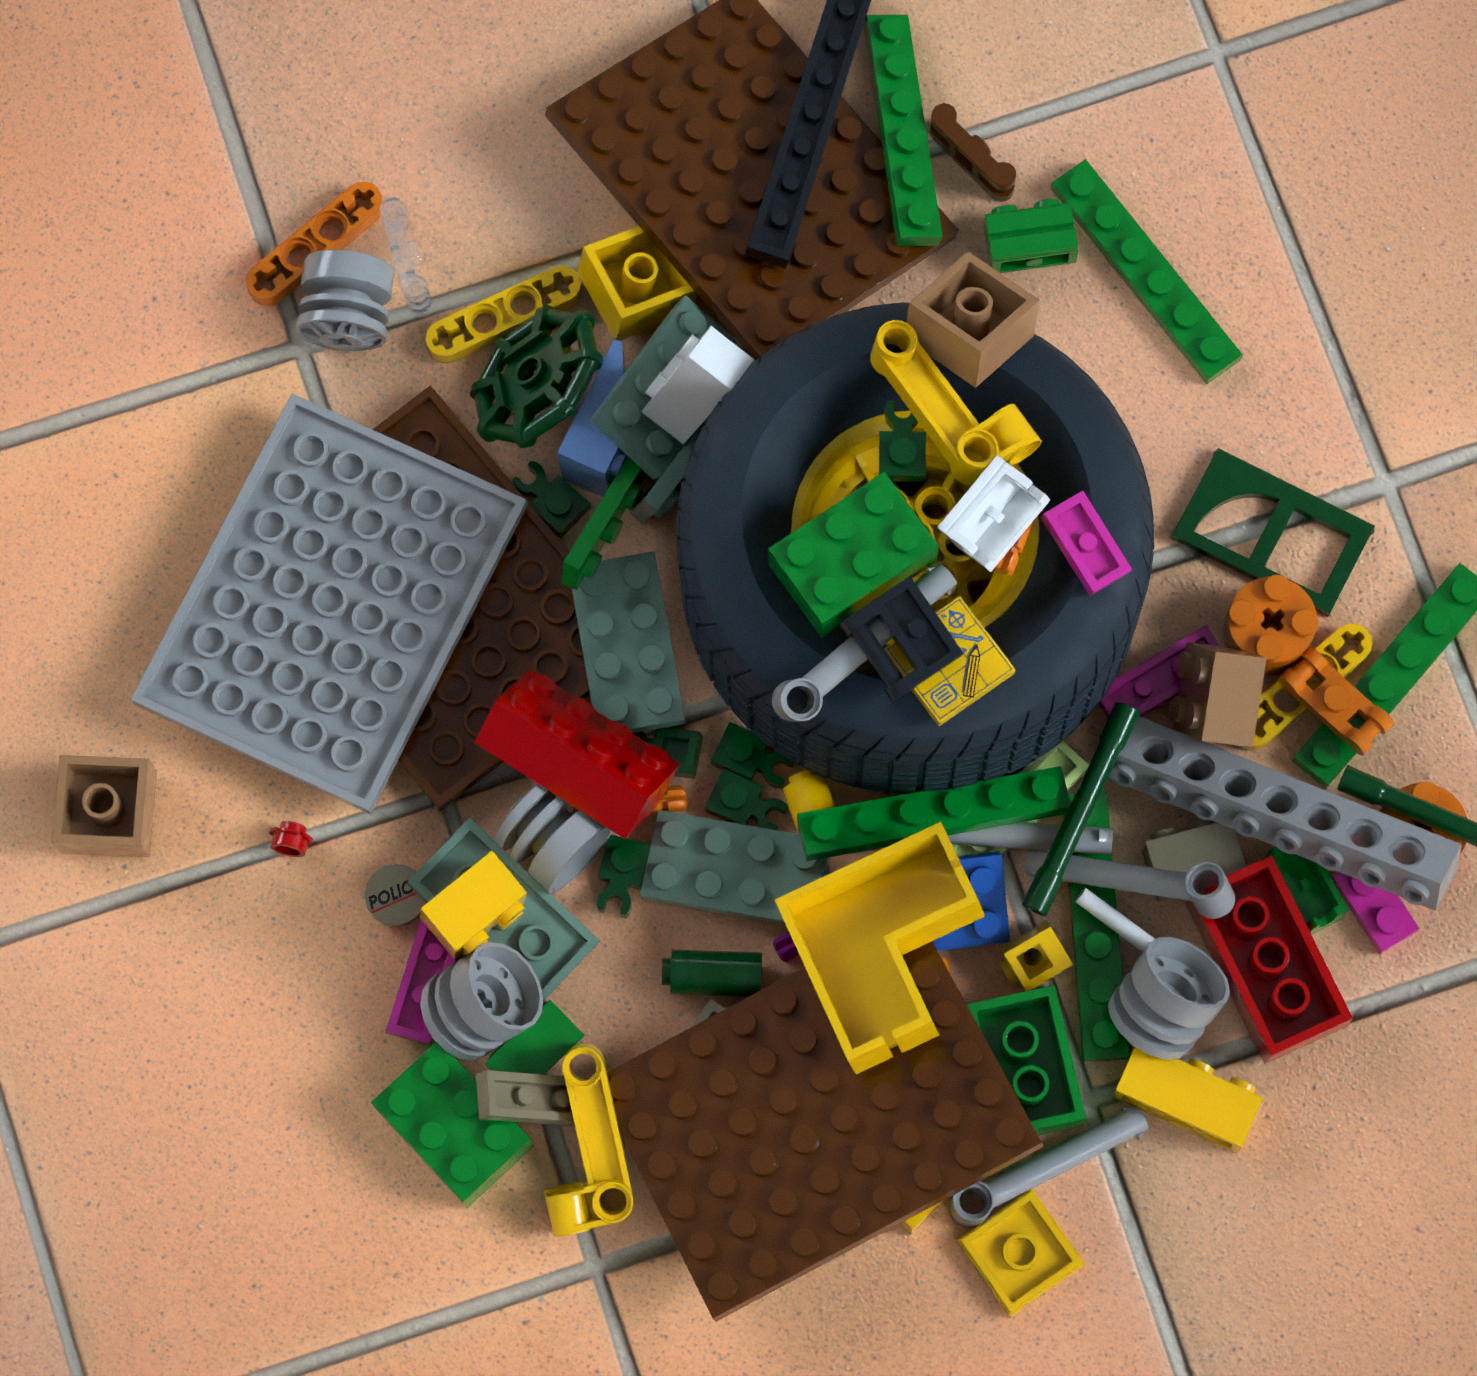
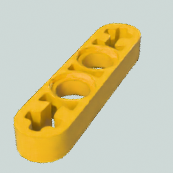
(500, 307)
(1349, 661)

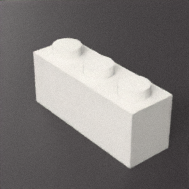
(695, 383)

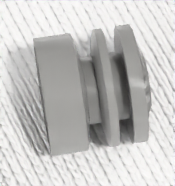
(344, 300)
(560, 839)
(1168, 998)
(481, 1001)

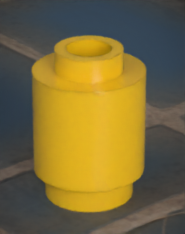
(807, 793)

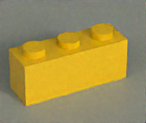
(1190, 1097)

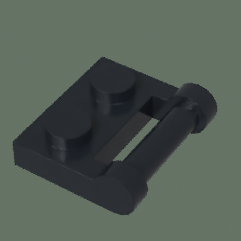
(915, 631)

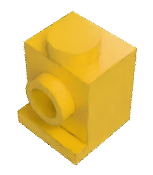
(1051, 961)

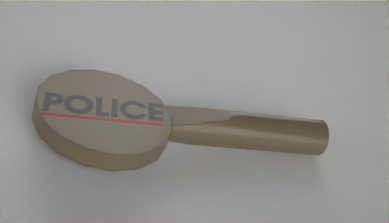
(391, 898)

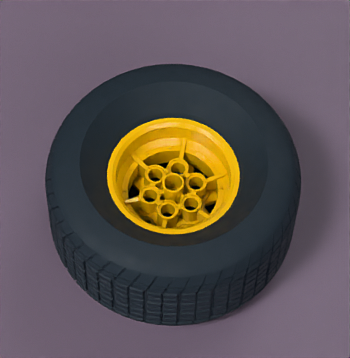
(805, 437)

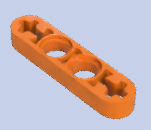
(309, 238)

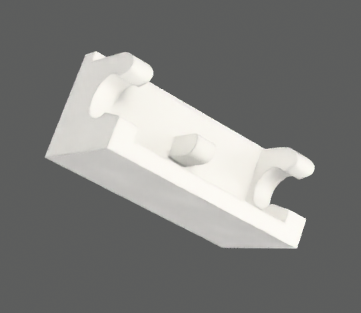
(993, 513)

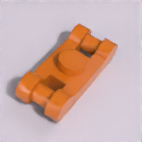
(1335, 701)

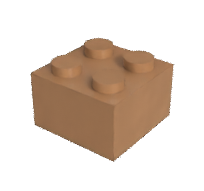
(973, 318)
(1218, 694)
(104, 806)

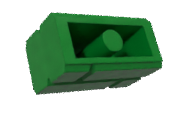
(1030, 236)

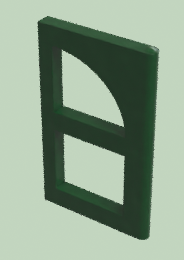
(1234, 479)

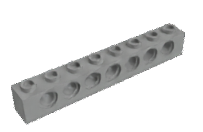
(1287, 813)

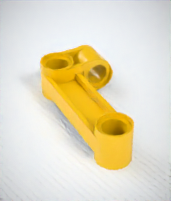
(942, 410)
(578, 1205)

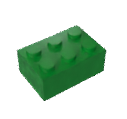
(852, 554)
(1034, 1055)
(438, 1117)

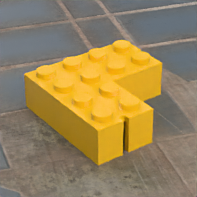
(860, 925)

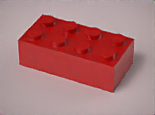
(577, 753)
(1272, 964)

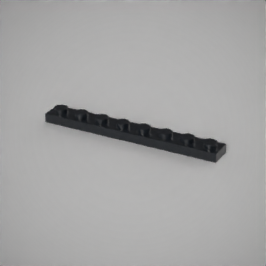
(807, 131)

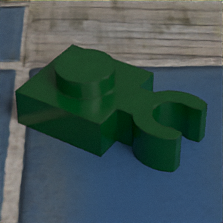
(901, 450)
(554, 502)
(680, 745)
(745, 754)
(739, 799)
(623, 869)

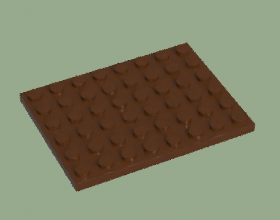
(688, 151)
(517, 626)
(786, 1156)

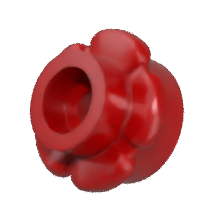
(290, 839)

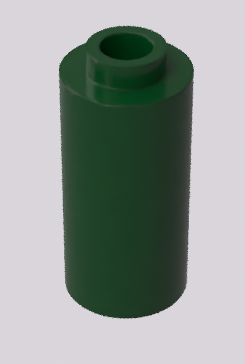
(713, 973)

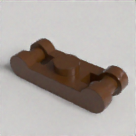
(972, 154)

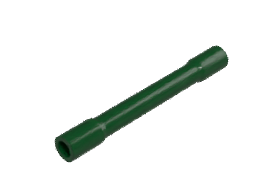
(1378, 792)
(1050, 874)

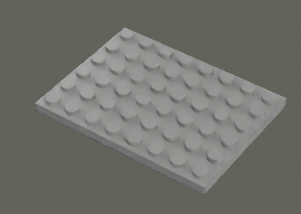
(330, 603)

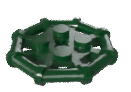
(525, 393)

